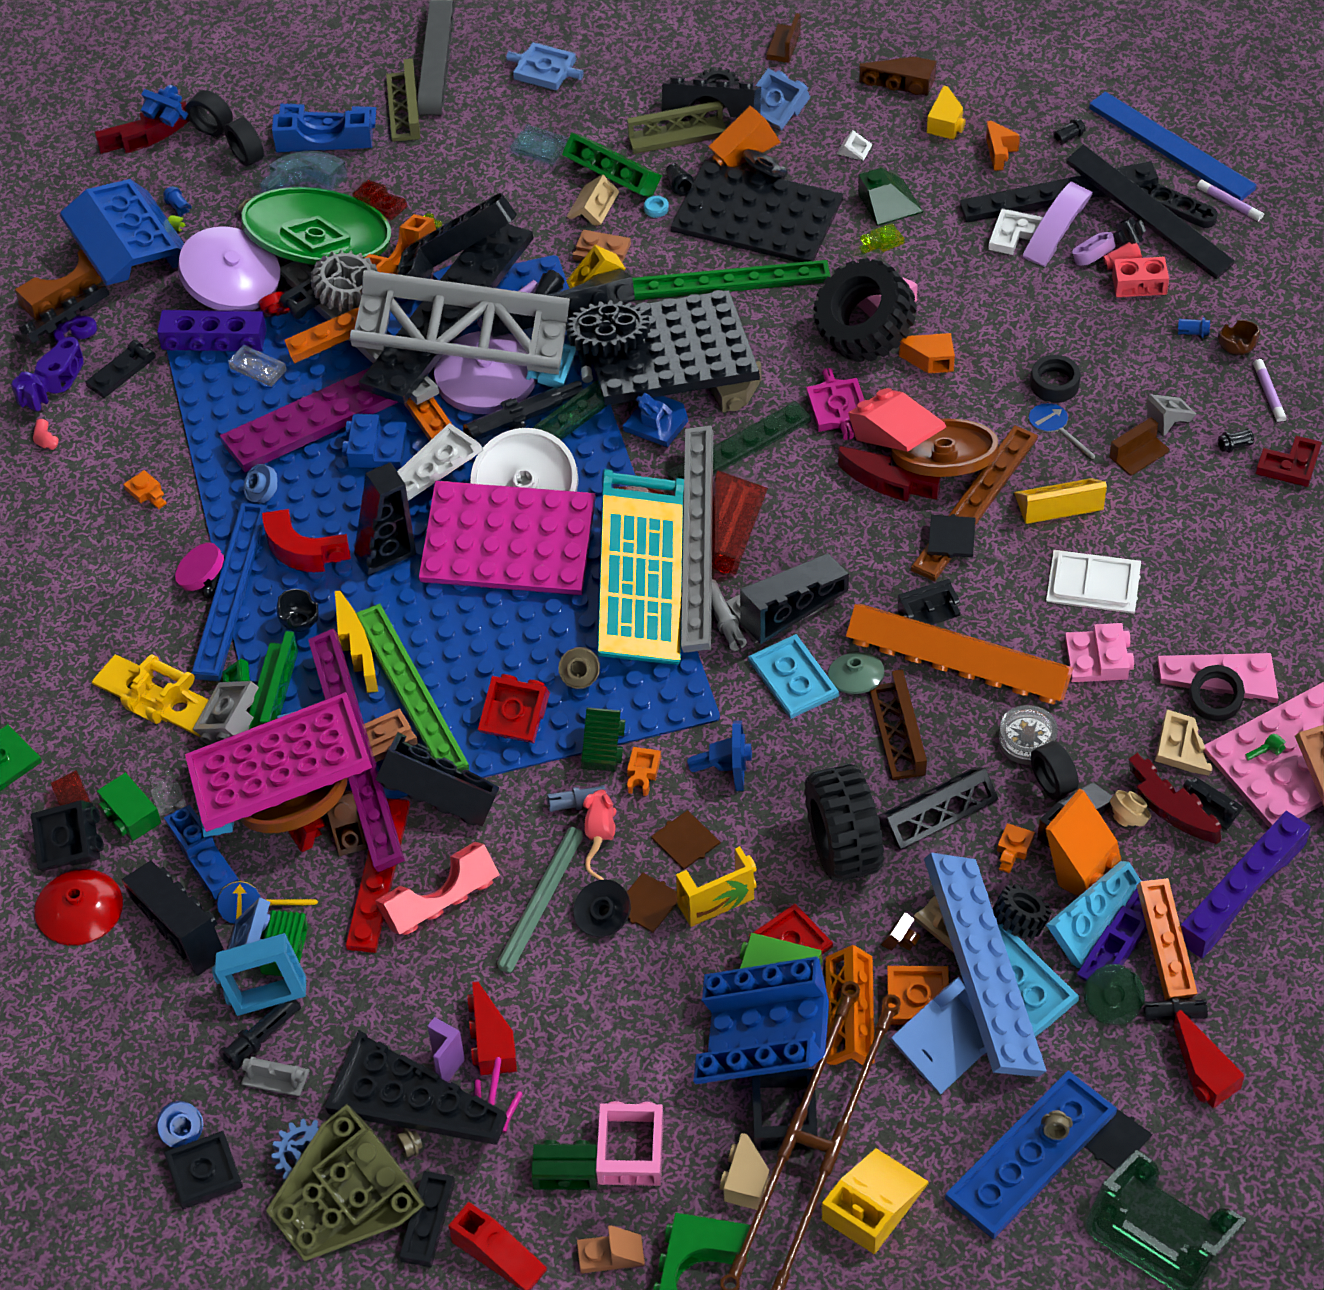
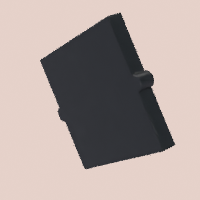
(951, 536)
(1118, 1140)

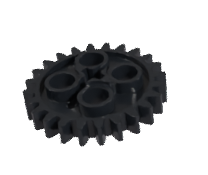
(607, 328)

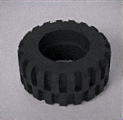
(850, 287)
(844, 822)

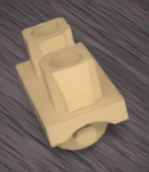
(932, 920)

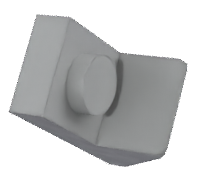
(1167, 411)

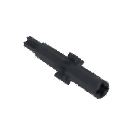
(515, 413)

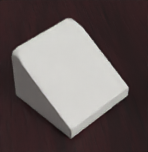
(855, 146)

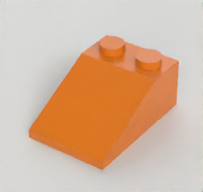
(1081, 845)

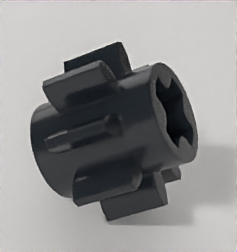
(1129, 231)

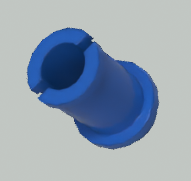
(174, 197)
(1194, 327)

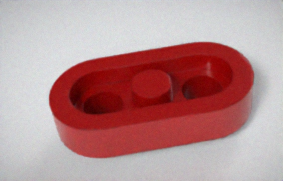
(270, 304)

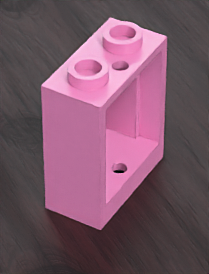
(630, 1172)

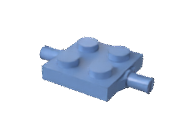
(544, 66)

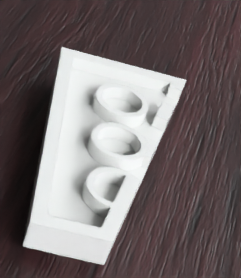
(437, 459)

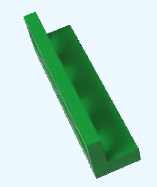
(274, 680)

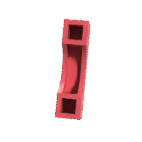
(469, 870)

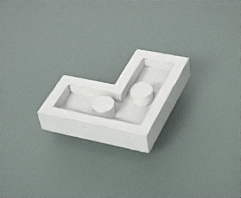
(1010, 228)

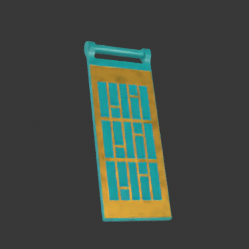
(640, 570)

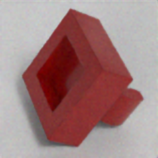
(305, 835)

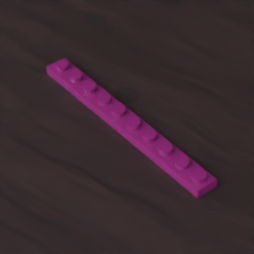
(367, 792)

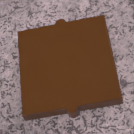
(685, 839)
(650, 902)

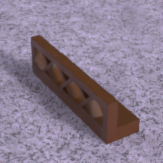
(909, 726)

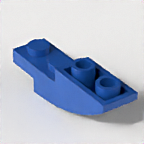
(200, 851)

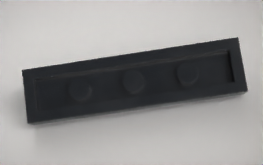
(931, 798)

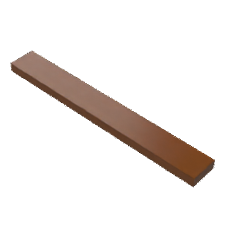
(982, 493)

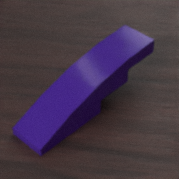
(1118, 938)

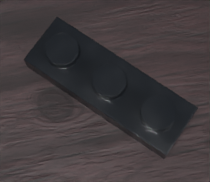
(427, 1223)

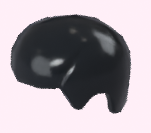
(297, 610)

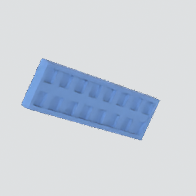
(984, 966)

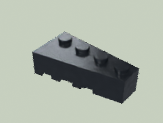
(384, 521)
(790, 596)
(436, 782)
(175, 915)

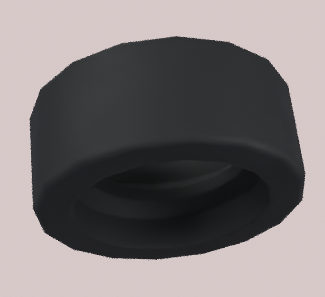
(202, 120)
(244, 141)
(1050, 392)
(1220, 672)
(1054, 769)

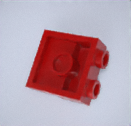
(514, 708)

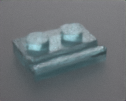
(539, 144)

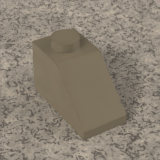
(737, 395)

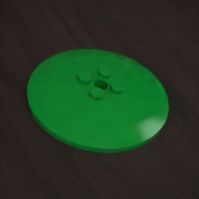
(312, 223)

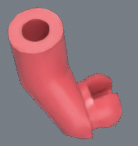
(42, 437)

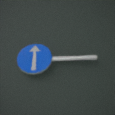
(1053, 418)

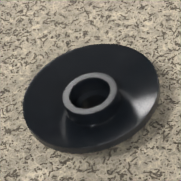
(764, 164)
(593, 900)

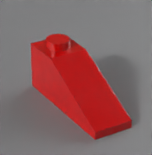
(1209, 1069)

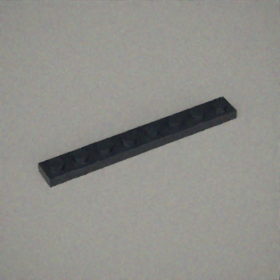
(1044, 194)

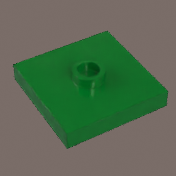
(15, 757)

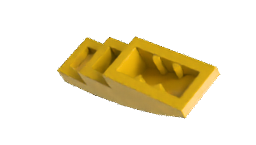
(353, 638)

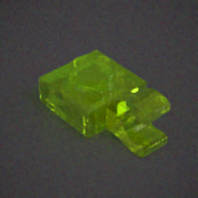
(882, 238)

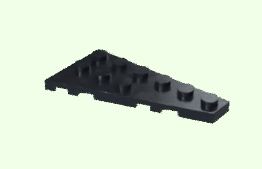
(407, 1095)

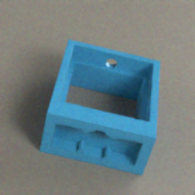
(254, 955)

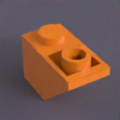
(929, 352)

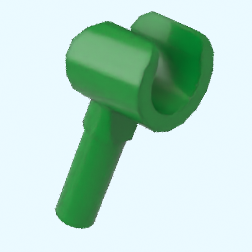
(1273, 743)

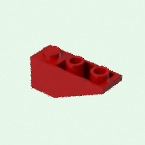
(492, 1034)
(495, 1247)

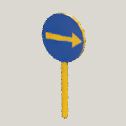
(240, 895)

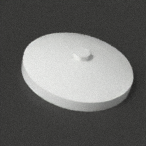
(526, 460)

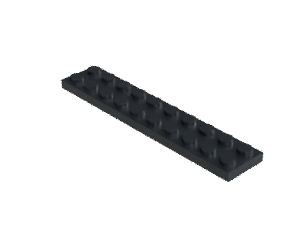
(483, 264)

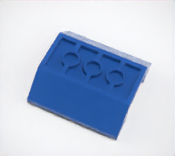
(121, 228)
(764, 1020)

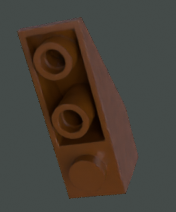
(902, 74)

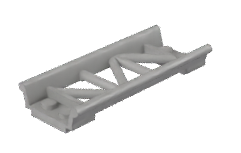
(378, 302)

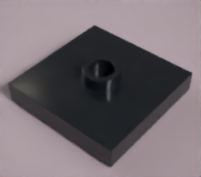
(203, 1169)

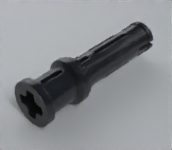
(250, 1040)

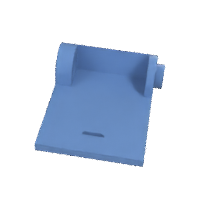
(946, 1034)

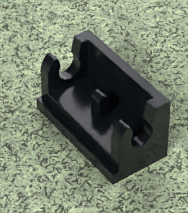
(930, 603)

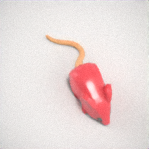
(598, 823)

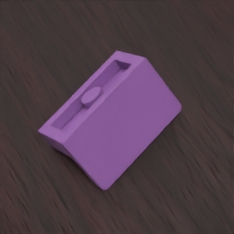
(446, 1048)

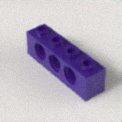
(211, 330)

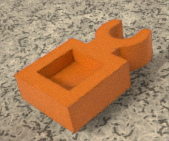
(641, 767)

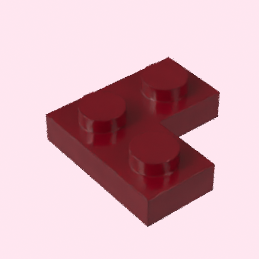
(1291, 467)

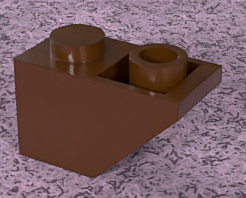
(346, 825)

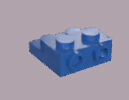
(374, 442)

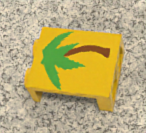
(718, 895)

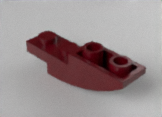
(137, 134)
(878, 474)
(1176, 808)

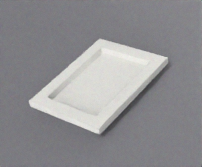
(1093, 581)

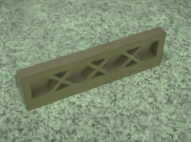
(410, 101)
(676, 131)

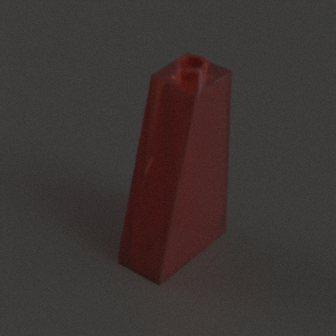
(733, 519)

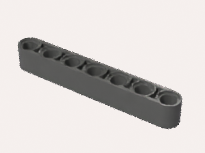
(435, 57)

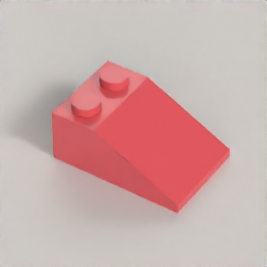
(893, 421)

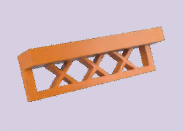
(859, 1024)

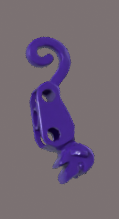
(56, 366)

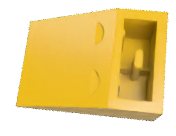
(872, 1199)

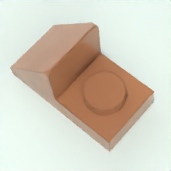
(611, 1252)

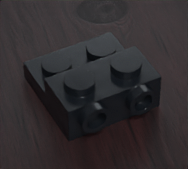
(66, 835)

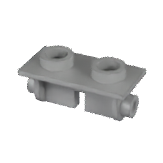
(274, 1076)

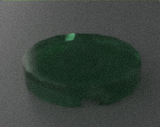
(1114, 994)

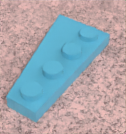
(1086, 918)
(1042, 990)

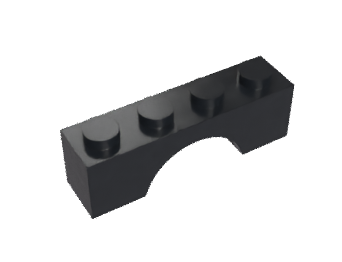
(736, 98)

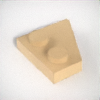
(1181, 745)

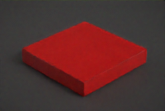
(796, 928)

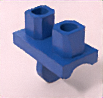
(166, 101)

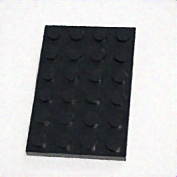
(757, 212)

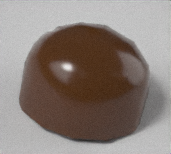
(1240, 338)

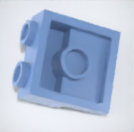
(781, 97)

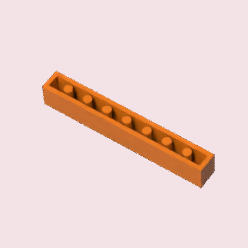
(960, 652)

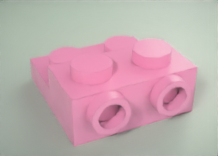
(1099, 653)

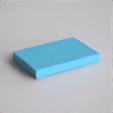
(793, 676)

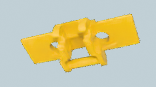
(146, 697)

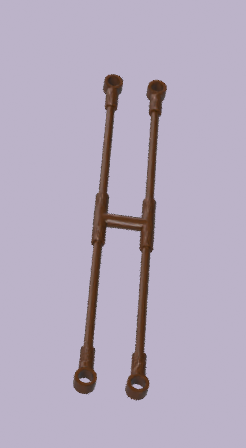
(795, 1135)

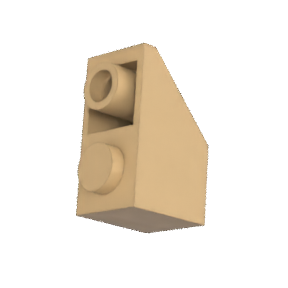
(747, 1175)

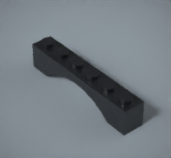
(607, 286)

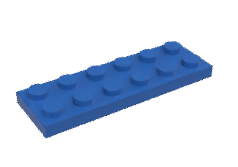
(1028, 1159)

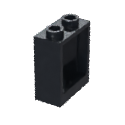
(771, 1137)

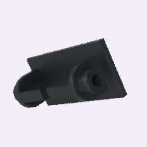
(1214, 801)

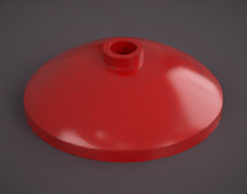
(81, 918)

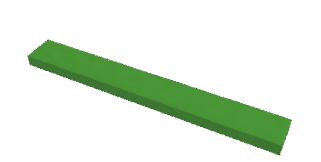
(410, 687)

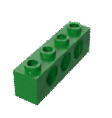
(612, 165)

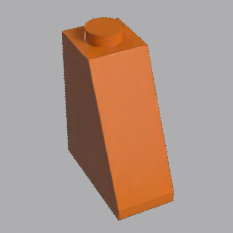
(746, 132)

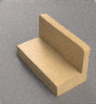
(594, 200)

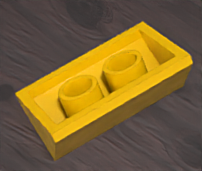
(1061, 500)

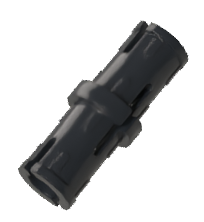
(1167, 1009)

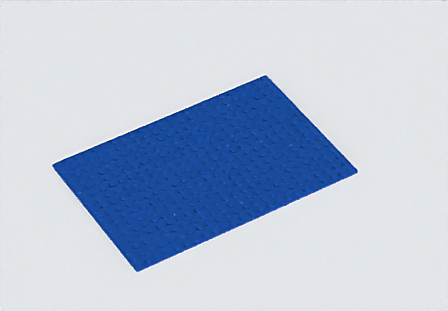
(449, 631)

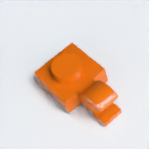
(144, 488)
(1014, 844)

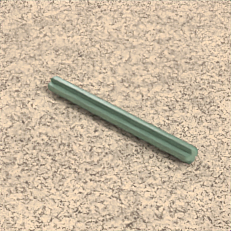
(539, 900)

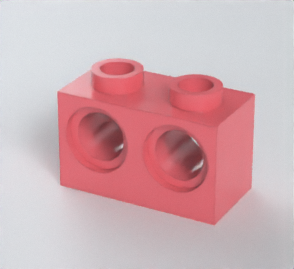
(1140, 276)

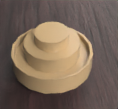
(1129, 809)

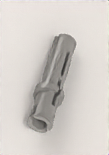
(727, 623)

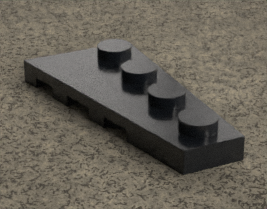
(29, 331)

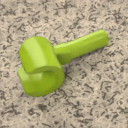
(176, 222)

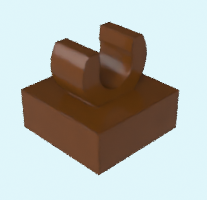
(901, 934)

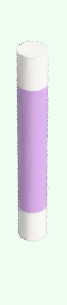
(1230, 200)
(1269, 390)

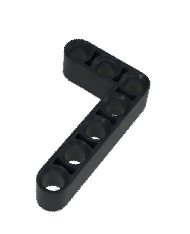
(455, 236)

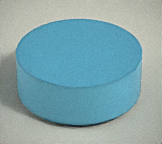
(656, 206)

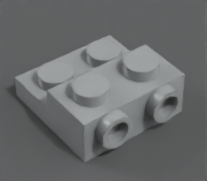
(226, 711)

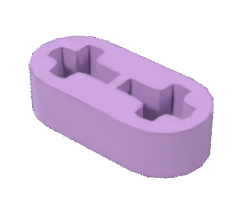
(1094, 248)

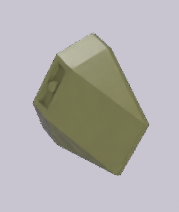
(342, 1189)

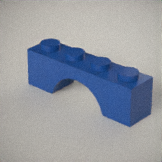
(295, 134)

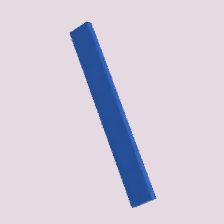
(1172, 146)
(229, 593)

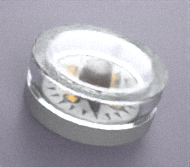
(1025, 730)

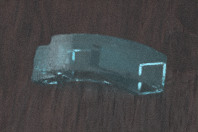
(305, 167)

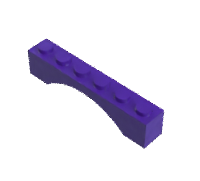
(1269, 854)

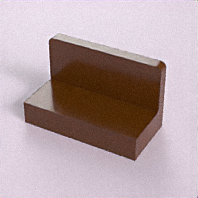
(785, 41)
(1138, 447)

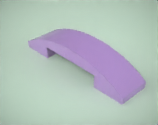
(1055, 223)

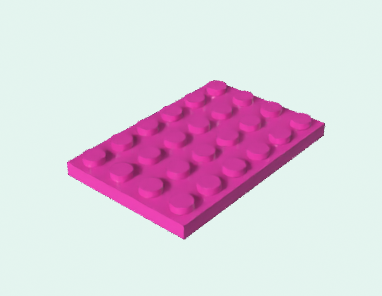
(508, 537)
(277, 762)

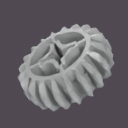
(338, 279)

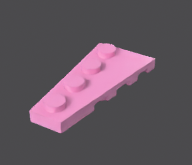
(1254, 670)

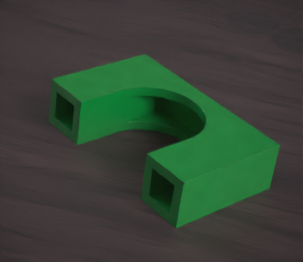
(698, 1240)

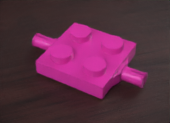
(833, 401)

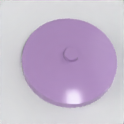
(227, 269)
(482, 384)

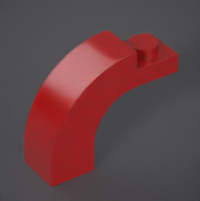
(300, 551)

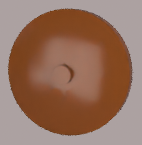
(951, 452)
(296, 811)

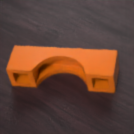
(409, 232)

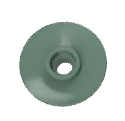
(856, 673)

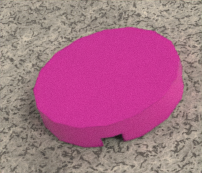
(198, 566)

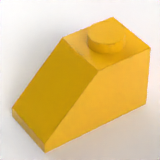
(946, 115)
(595, 262)

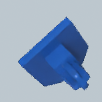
(657, 419)
(726, 756)

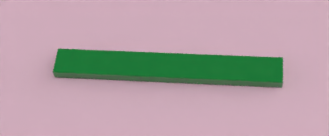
(731, 279)

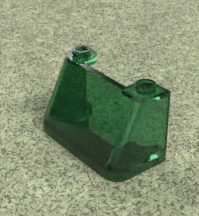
(1157, 1229)

